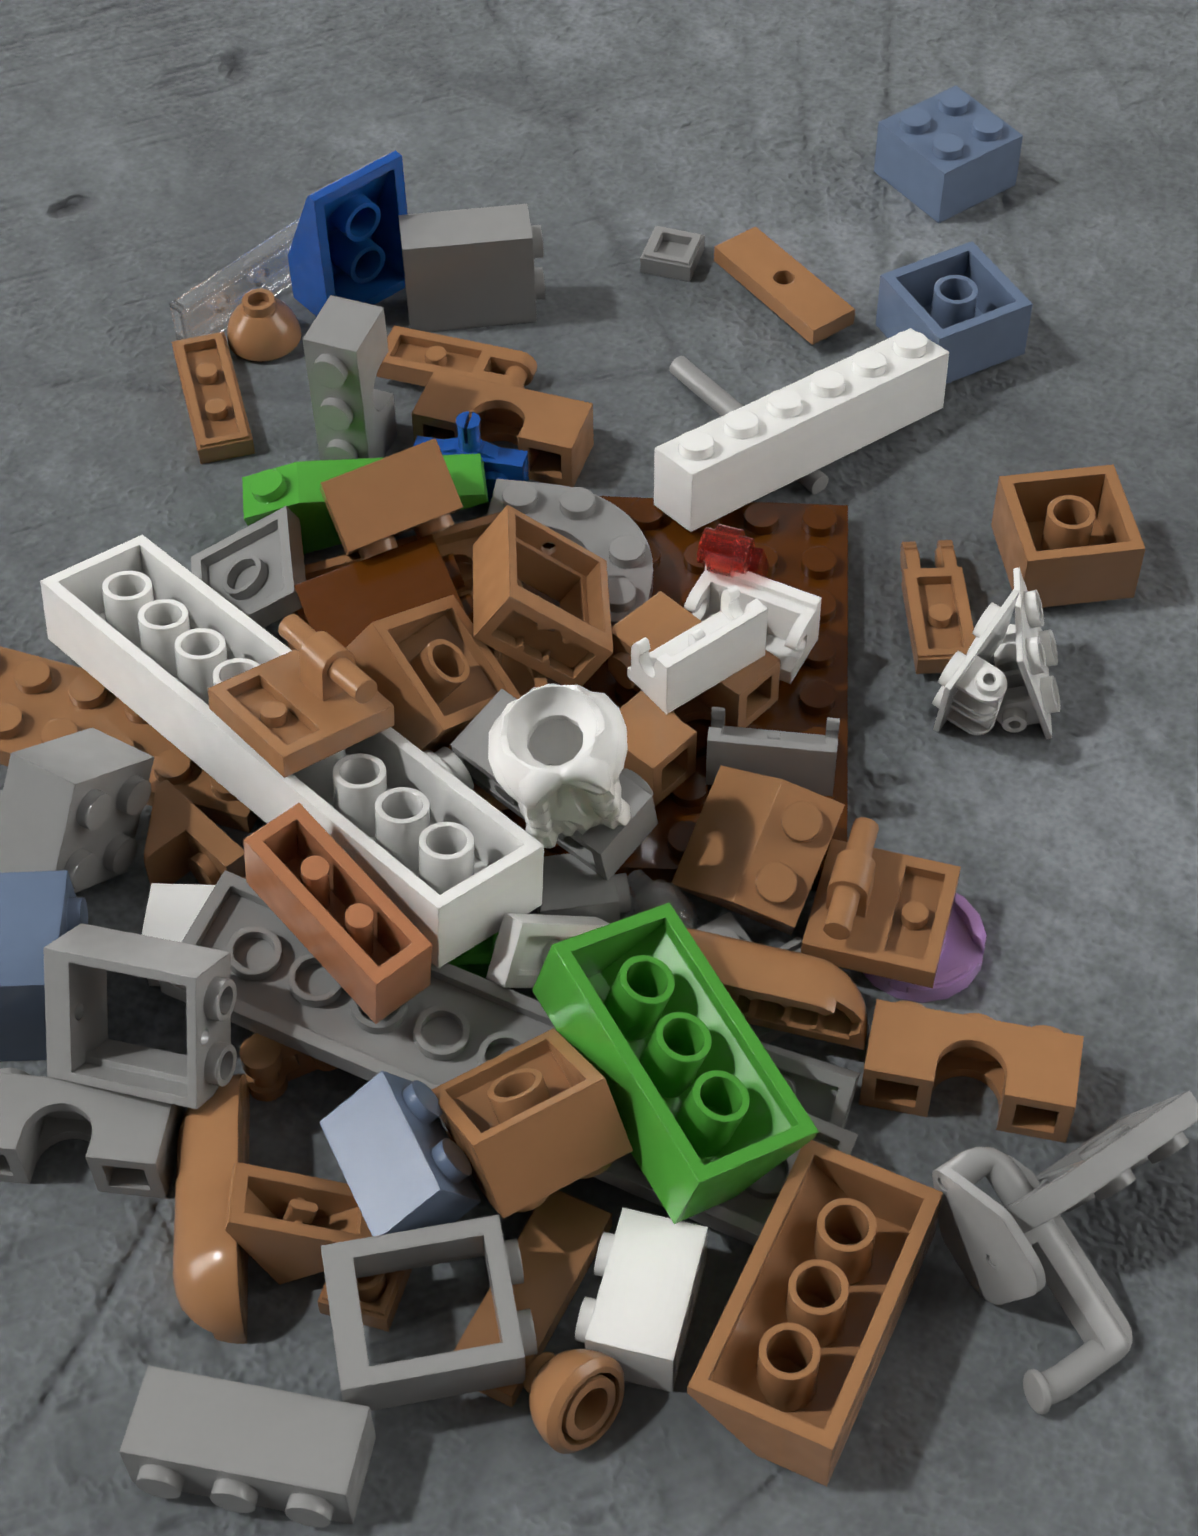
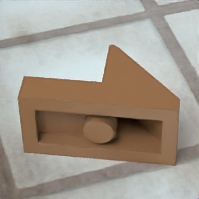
(186, 841)

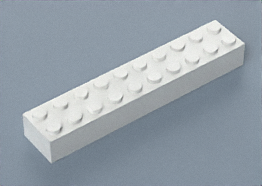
(404, 819)

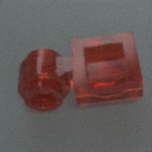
(730, 551)

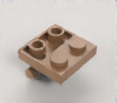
(302, 701)
(880, 909)

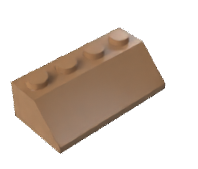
(816, 1308)

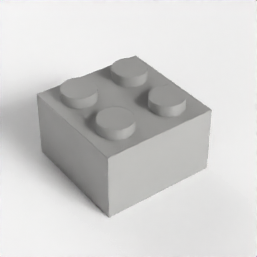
(74, 807)

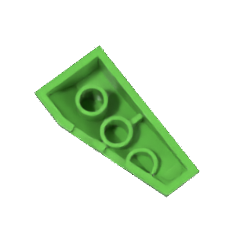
(299, 489)

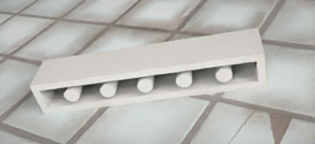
(799, 429)

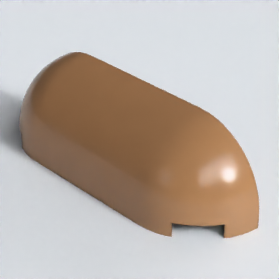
(787, 989)
(207, 1261)

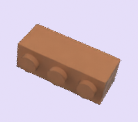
(338, 912)

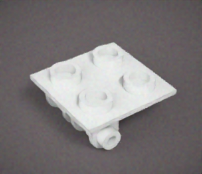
(1025, 662)
(971, 685)

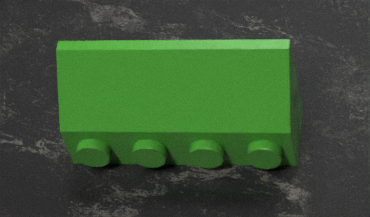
(677, 1057)

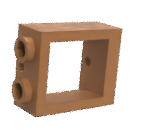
(555, 641)

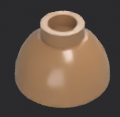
(262, 327)
(574, 1397)

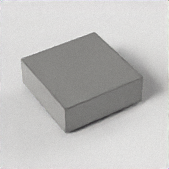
(672, 253)

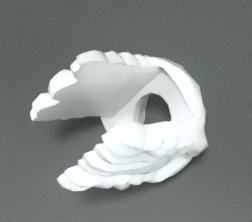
(587, 750)

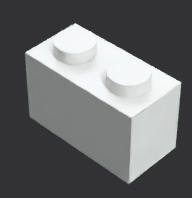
(645, 1296)

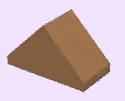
(287, 1218)

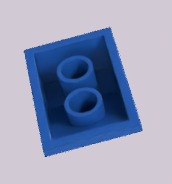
(351, 238)

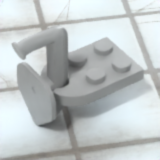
(1024, 1243)

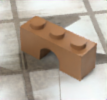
(548, 426)
(665, 747)
(1025, 1066)

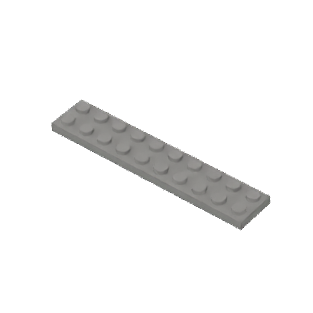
(428, 1039)

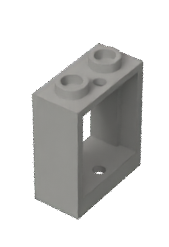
(79, 1018)
(435, 1374)

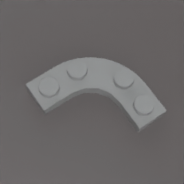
(593, 525)

